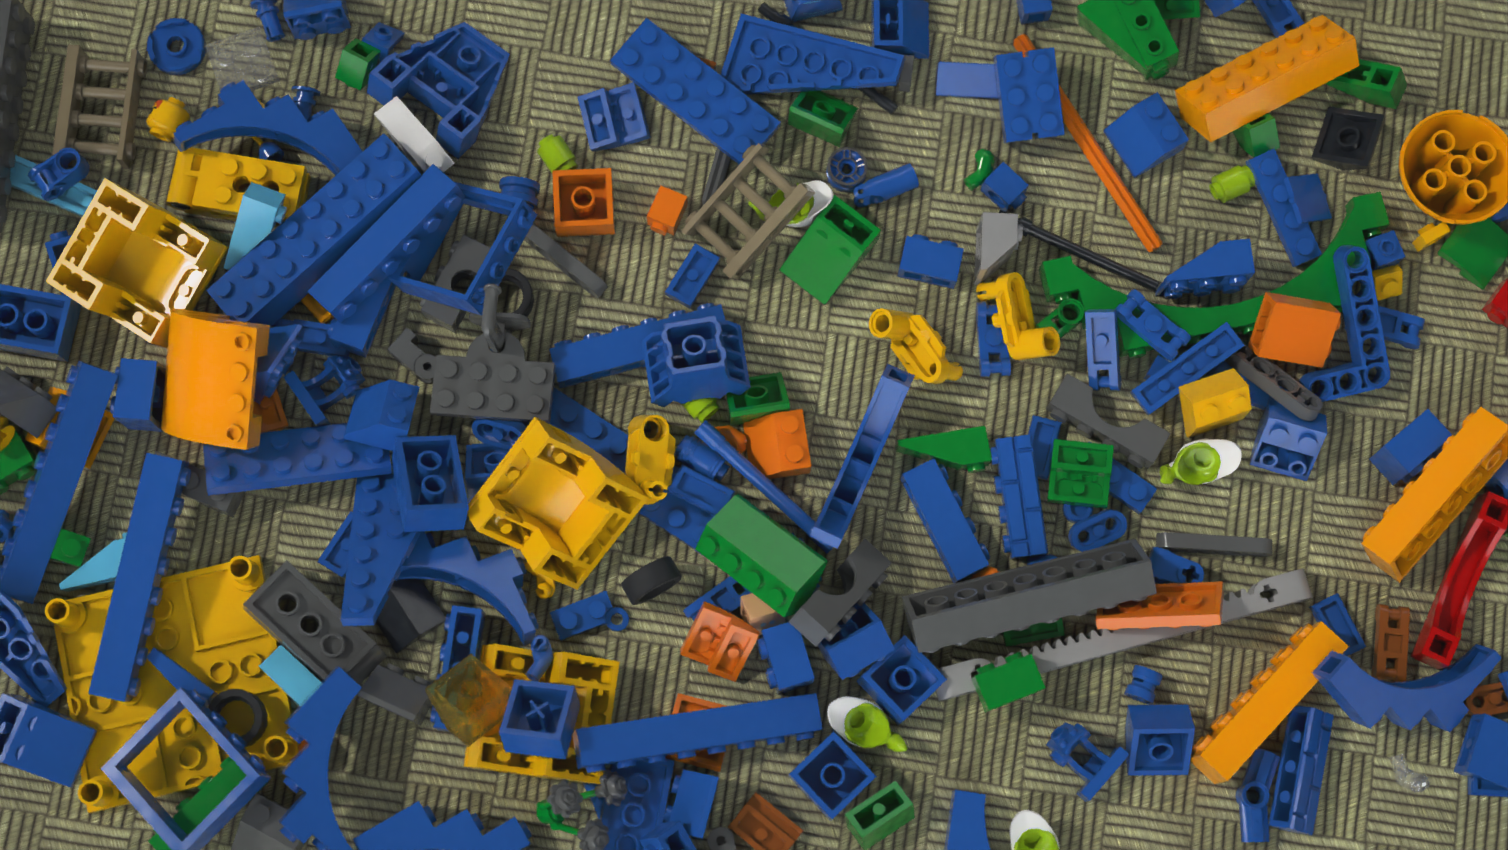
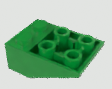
(830, 250)

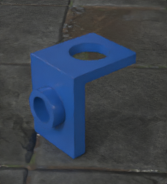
(383, 38)

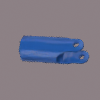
(886, 186)

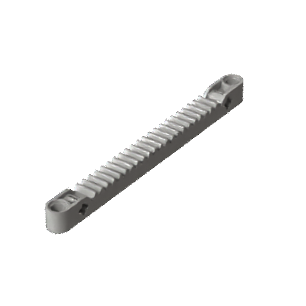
(1283, 591)

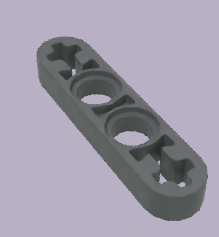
(565, 261)
(1297, 398)
(1214, 544)

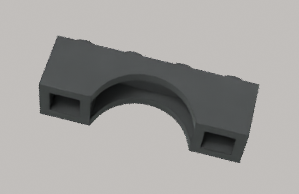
(1138, 442)
(823, 611)

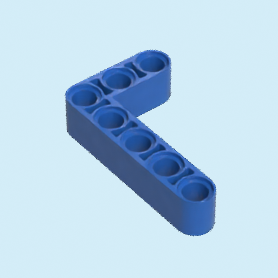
(1356, 333)

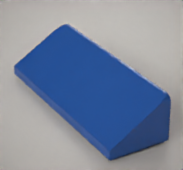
(966, 80)

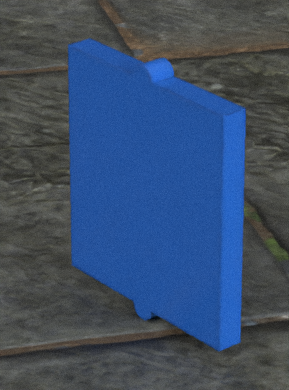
(1307, 198)

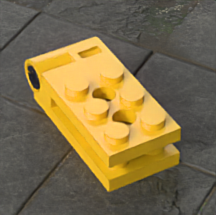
(211, 182)

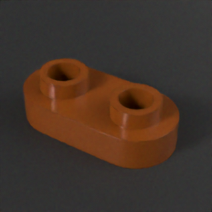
(1490, 698)

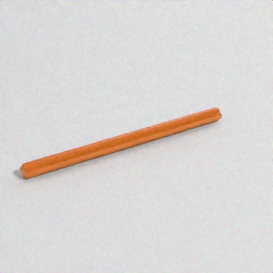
(1101, 163)

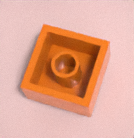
(583, 202)

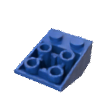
(1221, 267)
(280, 357)
(42, 740)

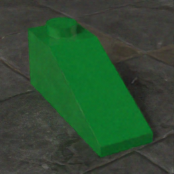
(1373, 83)
(953, 449)

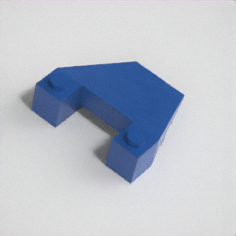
(449, 75)

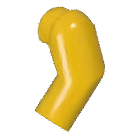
(545, 586)

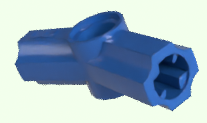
(1255, 816)

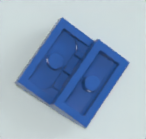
(613, 117)

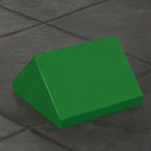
(822, 116)
(763, 398)

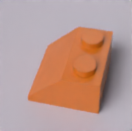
(778, 444)

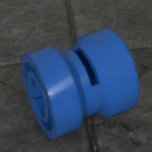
(1143, 684)

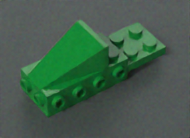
(1132, 32)

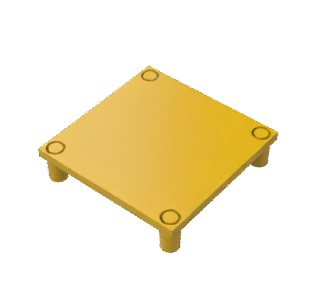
(209, 636)

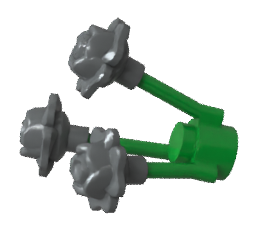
(565, 800)

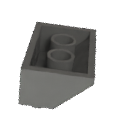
(25, 402)

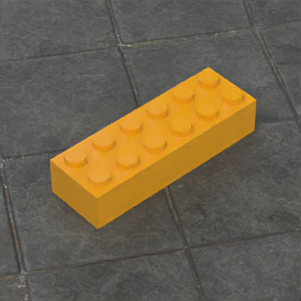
(1267, 77)
(1438, 494)
(1265, 704)

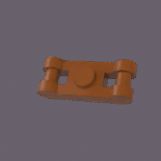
(1391, 643)

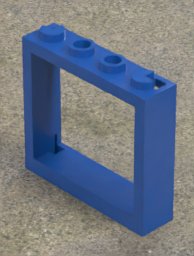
(494, 265)
(149, 807)

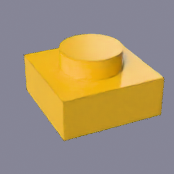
(1430, 234)
(1388, 282)

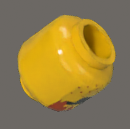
(166, 117)

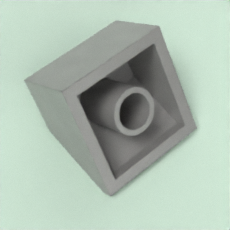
(995, 241)

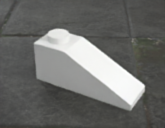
(412, 136)

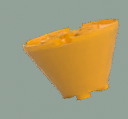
(1456, 167)

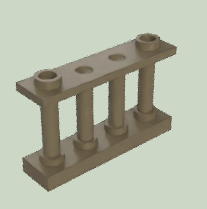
(74, 91)
(775, 217)

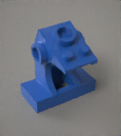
(312, 397)
(1096, 769)

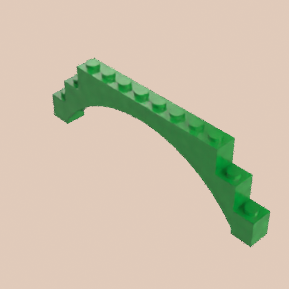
(1063, 280)

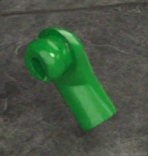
(985, 166)

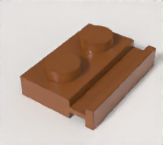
(764, 826)

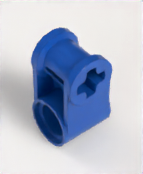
(57, 174)
(1170, 567)

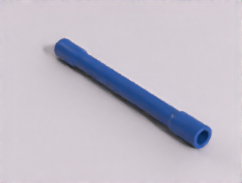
(718, 443)

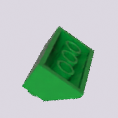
(762, 556)

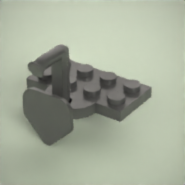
(495, 382)

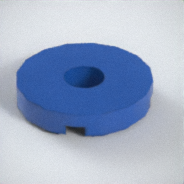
(176, 62)

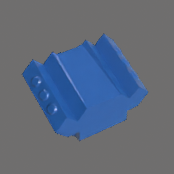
(695, 361)

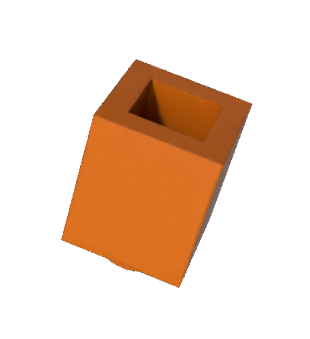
(666, 211)

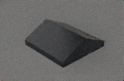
(1348, 138)
(409, 613)

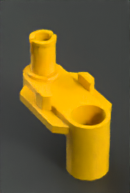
(1017, 318)
(915, 345)
(652, 457)

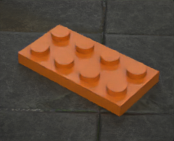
(1171, 607)

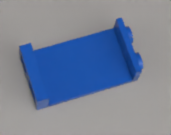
(1485, 750)

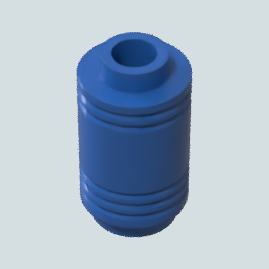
(701, 458)

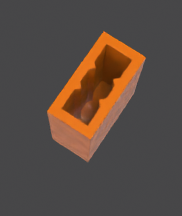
(1294, 329)

